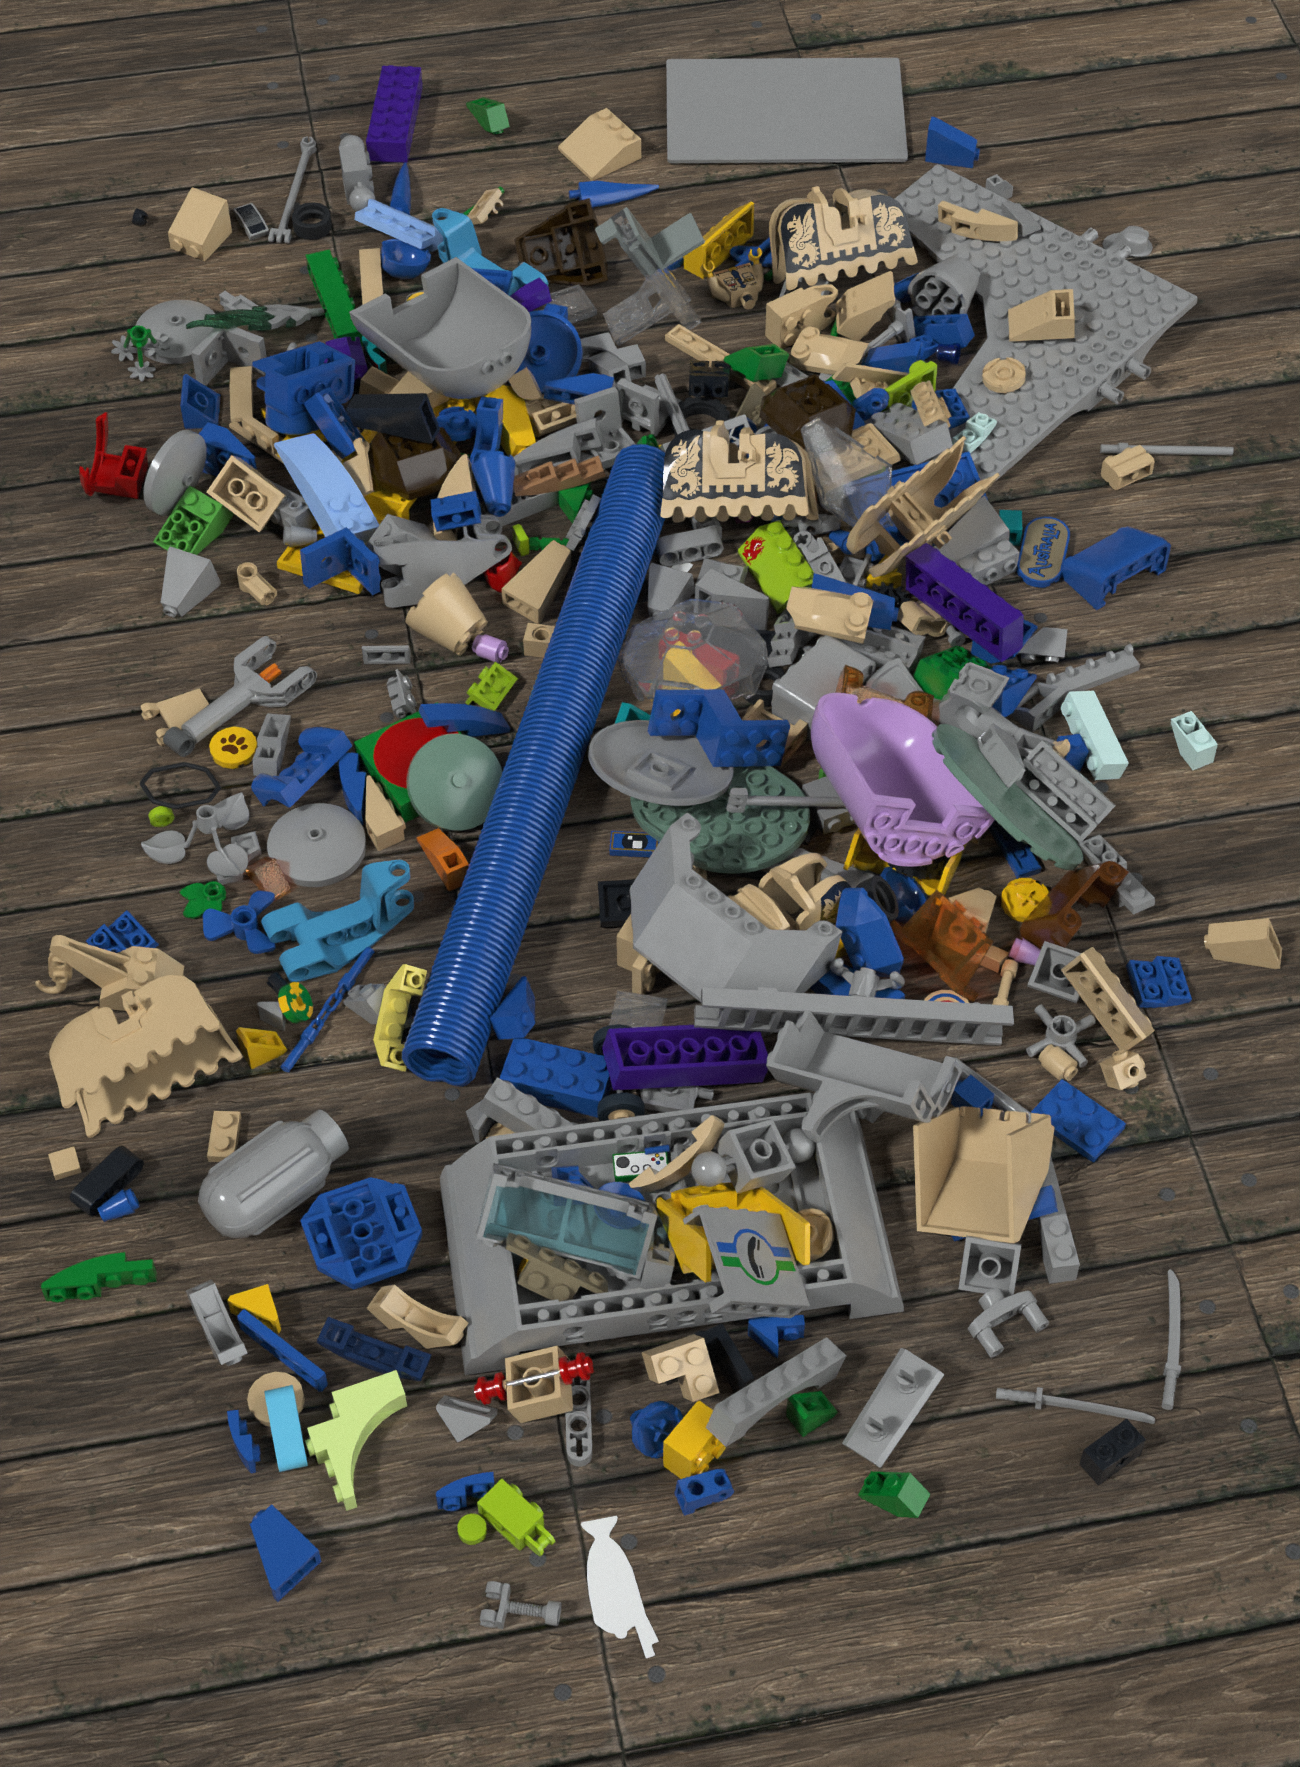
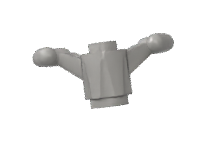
(865, 982)

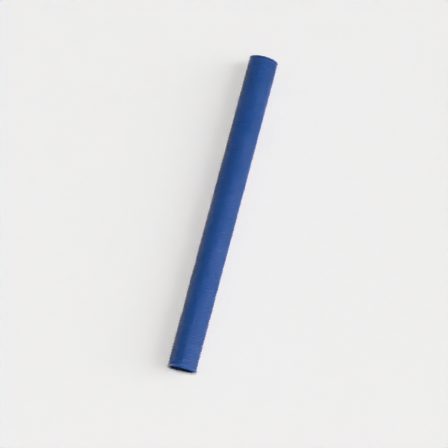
(538, 777)

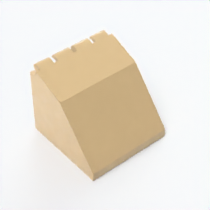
(980, 1172)

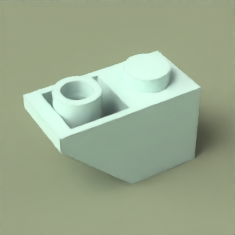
(1193, 740)

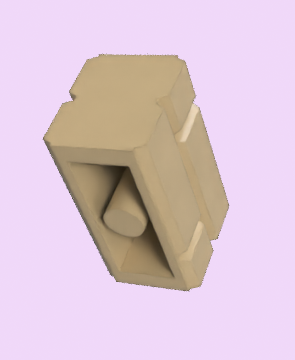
(1127, 467)

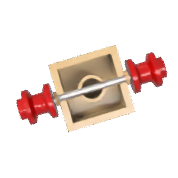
(536, 1383)

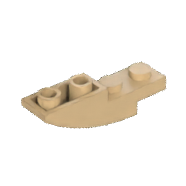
(980, 225)

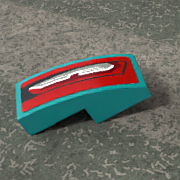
(373, 356)

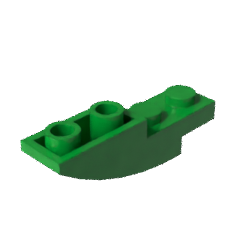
(88, 1277)

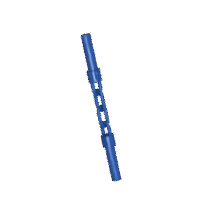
(310, 1033)

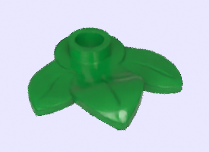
(202, 898)

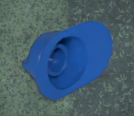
(901, 289)

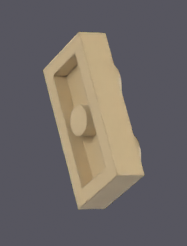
(223, 1135)

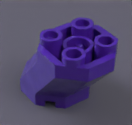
(354, 350)

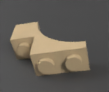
(426, 1325)

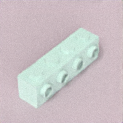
(1088, 719)

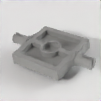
(581, 521)
(673, 1098)

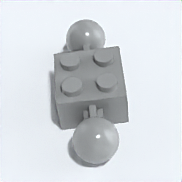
(356, 172)
(753, 1157)

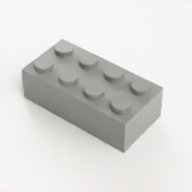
(907, 434)

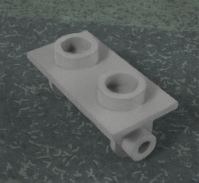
(400, 692)

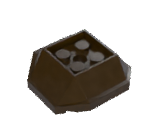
(802, 402)
(411, 465)

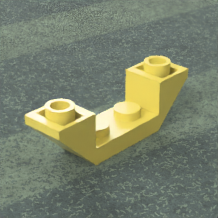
(393, 1015)

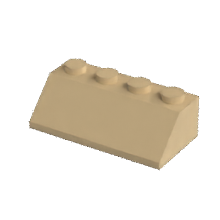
(1108, 999)

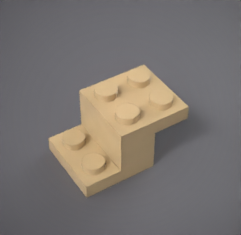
(642, 970)

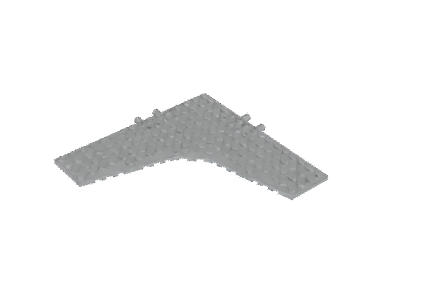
(1116, 315)

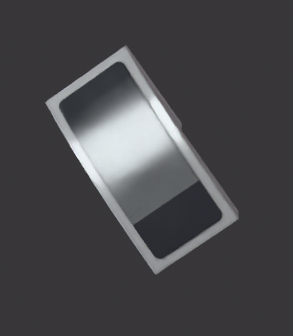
(251, 221)

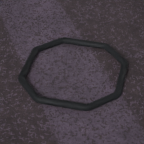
(183, 805)

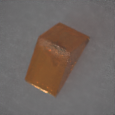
(268, 877)

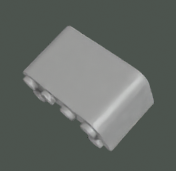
(813, 677)

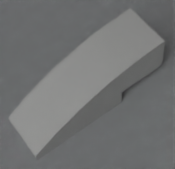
(271, 744)

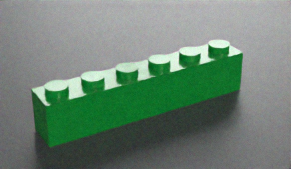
(332, 293)

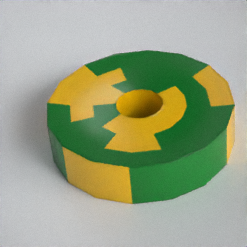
(295, 1002)

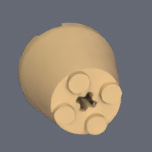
(447, 614)

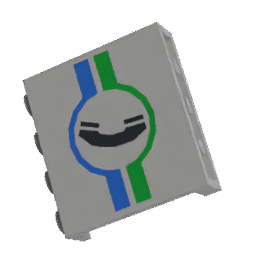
(751, 1262)

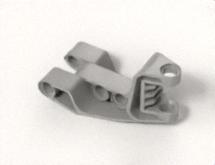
(427, 560)

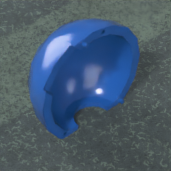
(403, 259)
(907, 892)

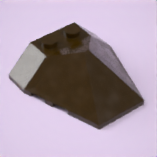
(566, 247)

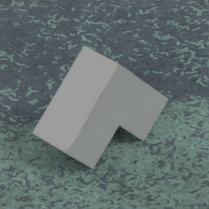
(999, 186)

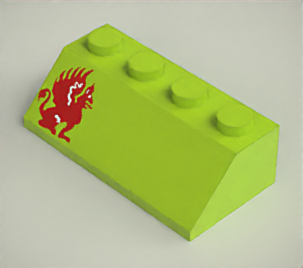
(775, 563)

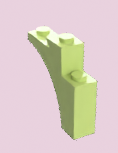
(355, 1416)

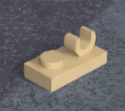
(486, 205)

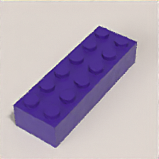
(394, 114)
(964, 602)
(683, 1057)

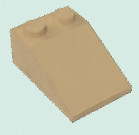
(246, 493)

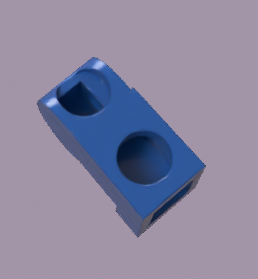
(703, 1490)

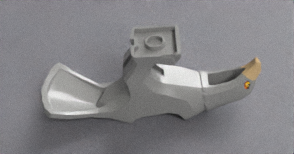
(966, 704)

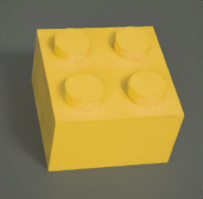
(691, 1444)

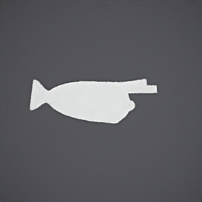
(613, 1587)

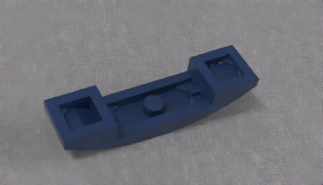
(372, 1353)

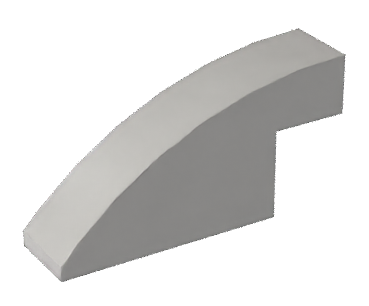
(560, 446)

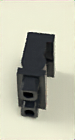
(709, 383)

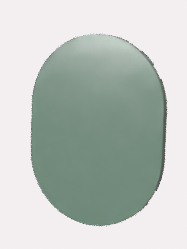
(1008, 806)
(736, 840)

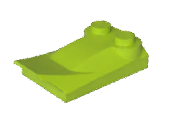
(918, 372)

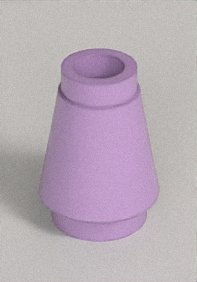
(1024, 952)

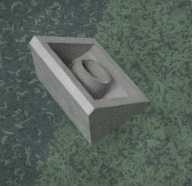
(1048, 974)
(989, 1266)

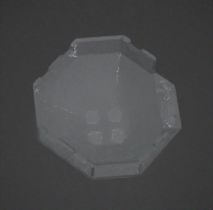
(694, 649)

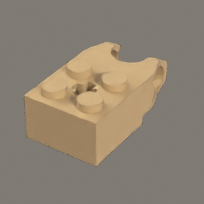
(797, 311)

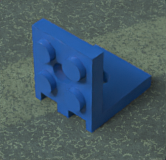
(342, 553)

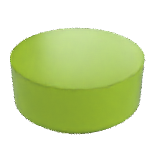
(161, 816)
(472, 1529)

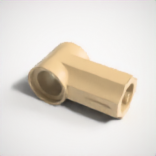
(253, 583)

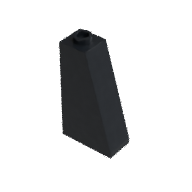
(395, 414)

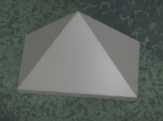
(478, 1122)
(464, 1416)

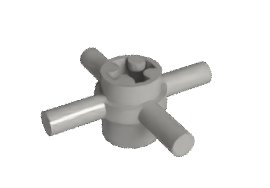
(1061, 1032)

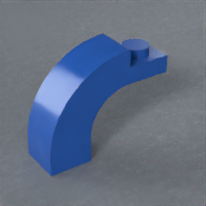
(488, 426)

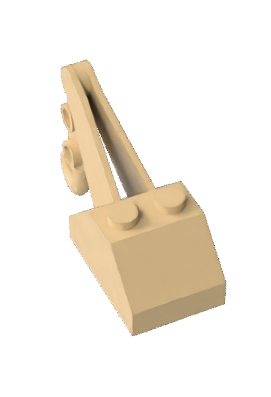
(110, 970)

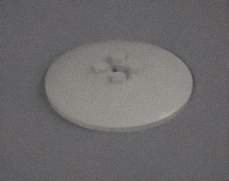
(656, 767)

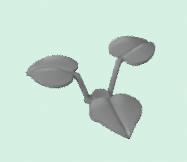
(230, 861)

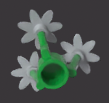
(139, 337)

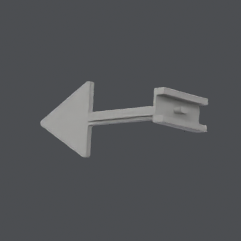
(902, 327)

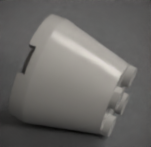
(944, 287)

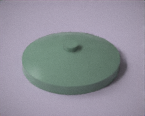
(453, 782)

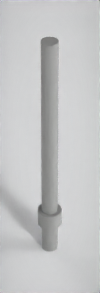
(1170, 450)

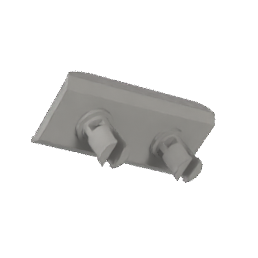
(892, 1407)

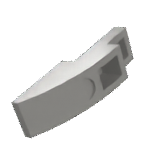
(1131, 891)

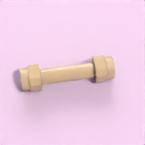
(1008, 972)

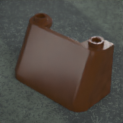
(1055, 919)

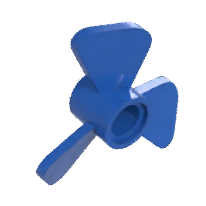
(241, 922)

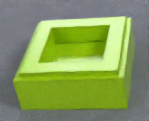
(520, 540)

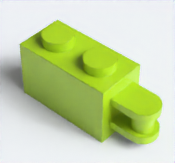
(515, 1517)

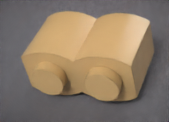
(922, 619)

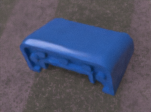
(1114, 560)

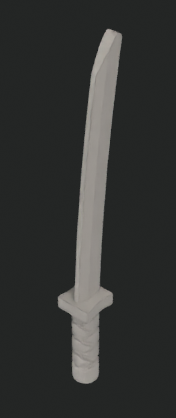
(1172, 1368)
(1038, 1399)

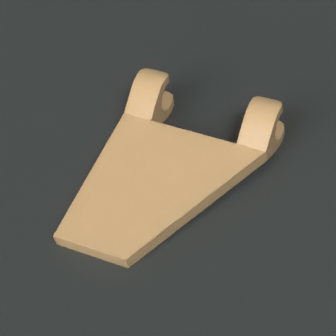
(359, 467)
(175, 710)

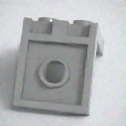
(224, 346)
(642, 406)
(609, 422)

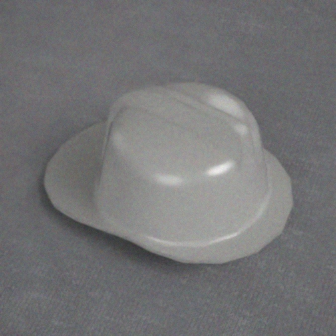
(1133, 237)

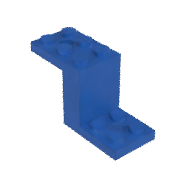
(718, 728)

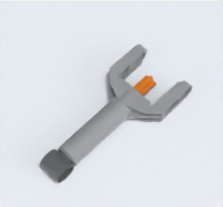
(247, 689)

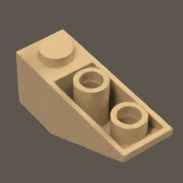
(381, 821)

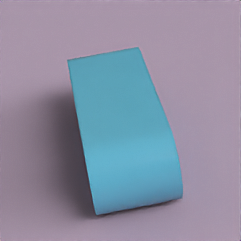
(286, 1428)

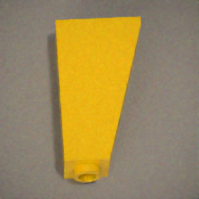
(516, 427)

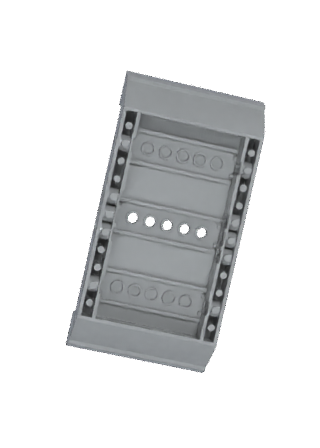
(513, 1319)

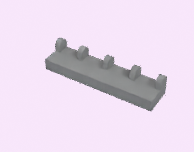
(1096, 672)

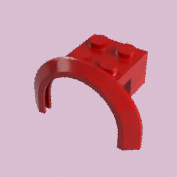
(114, 473)

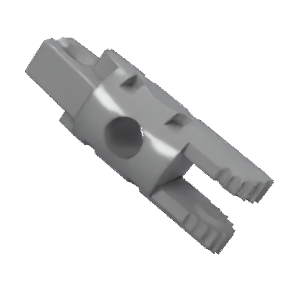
(821, 526)

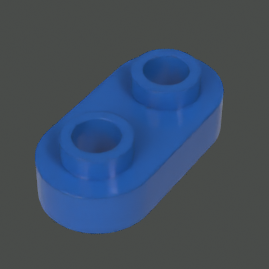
(867, 405)

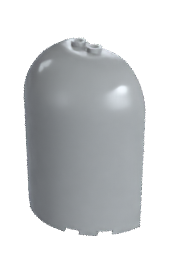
(455, 336)

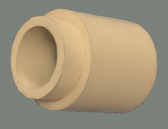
(1058, 1063)

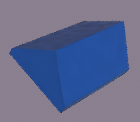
(333, 422)

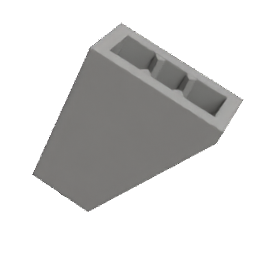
(609, 365)
(667, 588)

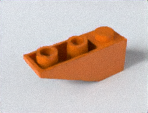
(445, 858)

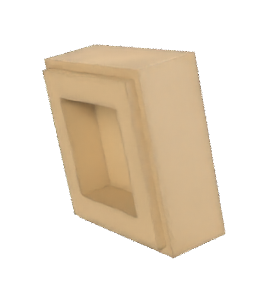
(64, 1163)

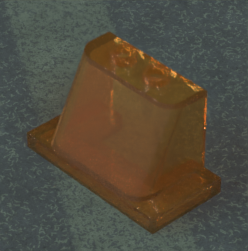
(947, 941)

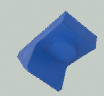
(769, 1329)

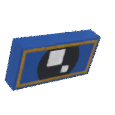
(632, 844)

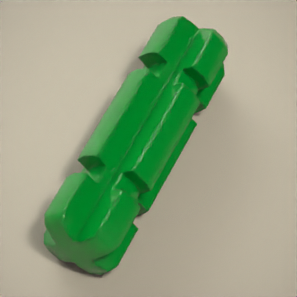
(535, 542)

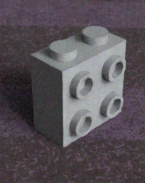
(827, 818)

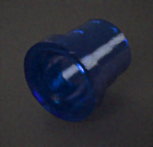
(949, 353)

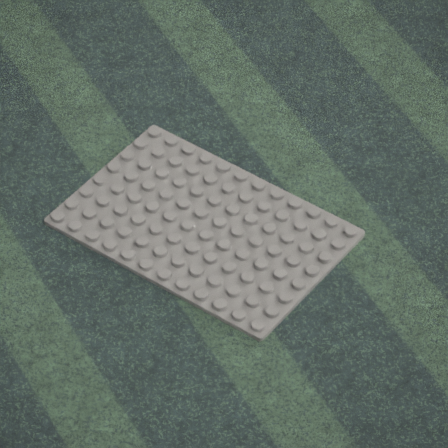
(785, 110)

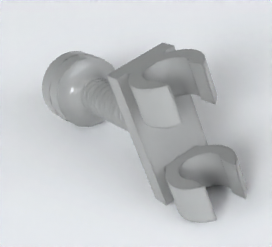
(497, 1591)

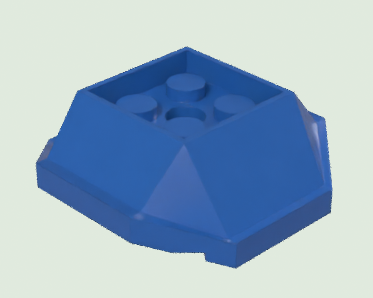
(356, 1209)

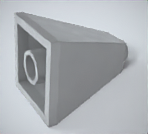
(186, 581)

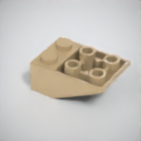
(864, 306)
(1043, 317)

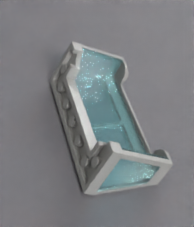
(568, 1219)

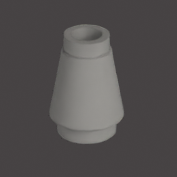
(298, 536)

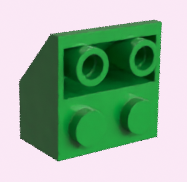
(759, 362)

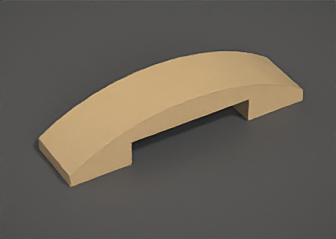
(706, 1136)

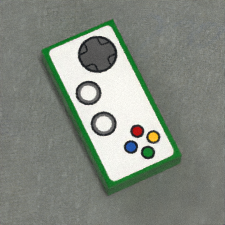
(630, 1165)

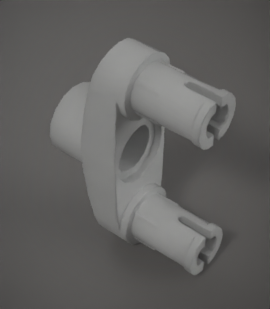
(999, 1309)

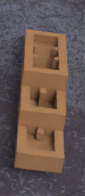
(553, 478)

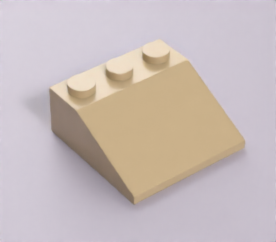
(601, 145)

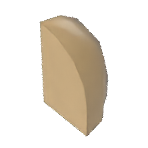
(525, 385)

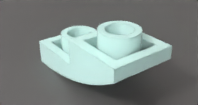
(976, 431)

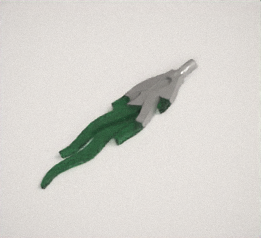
(259, 318)

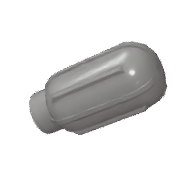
(270, 1175)

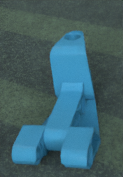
(462, 242)
(339, 936)

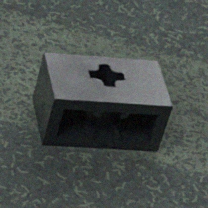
(1112, 1452)

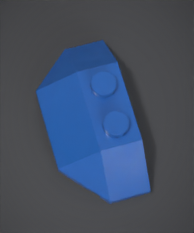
(867, 933)

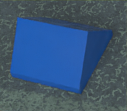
(198, 404)

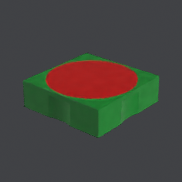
(388, 754)

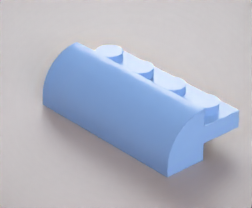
(399, 225)

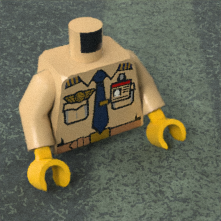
(737, 284)

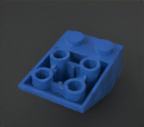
(220, 447)
(1015, 689)

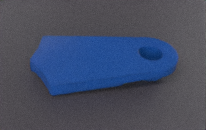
(738, 252)

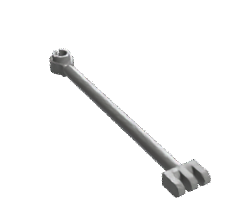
(307, 149)
(739, 799)

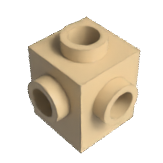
(1123, 1069)

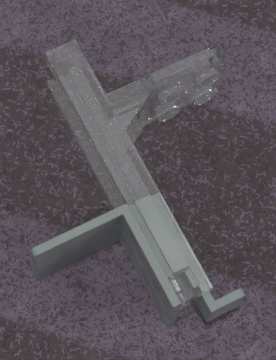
(652, 259)

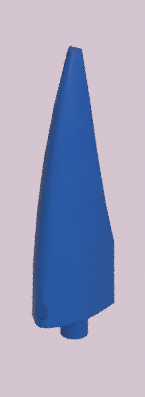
(402, 191)
(608, 193)

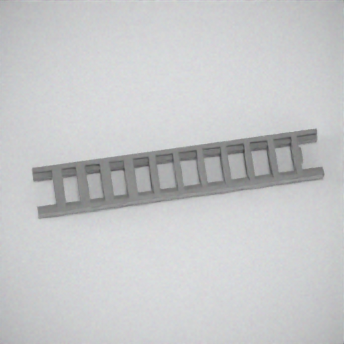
(854, 1015)

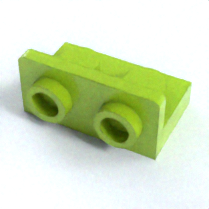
(492, 688)

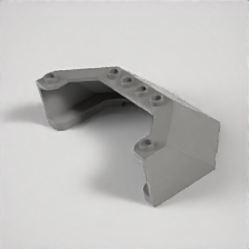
(709, 939)

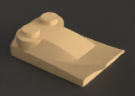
(824, 352)
(830, 612)

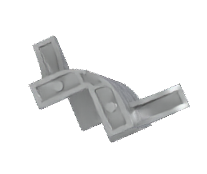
(857, 1076)

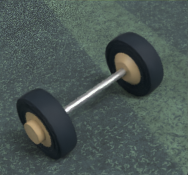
(619, 1104)

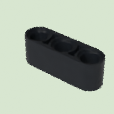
(106, 1180)

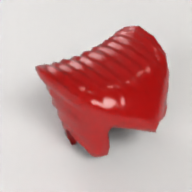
(502, 572)

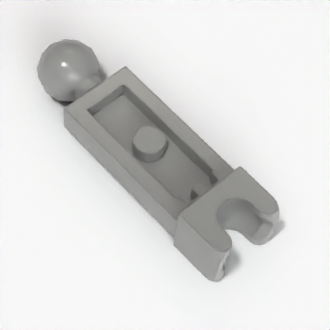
(822, 561)

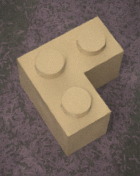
(687, 1361)

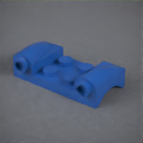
(321, 751)

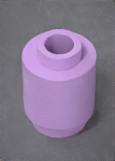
(490, 648)

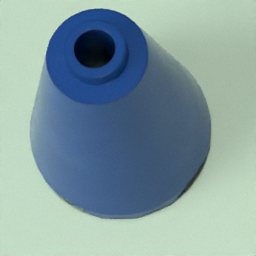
(495, 480)

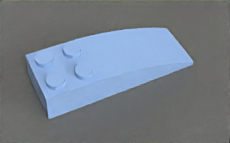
(327, 487)

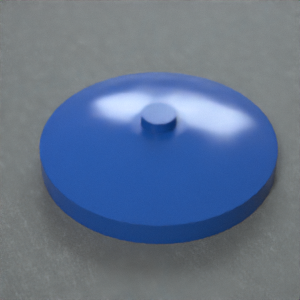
(553, 348)

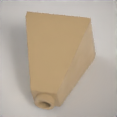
(978, 904)

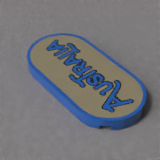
(1043, 551)

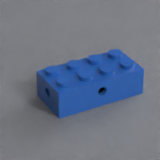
(558, 1075)

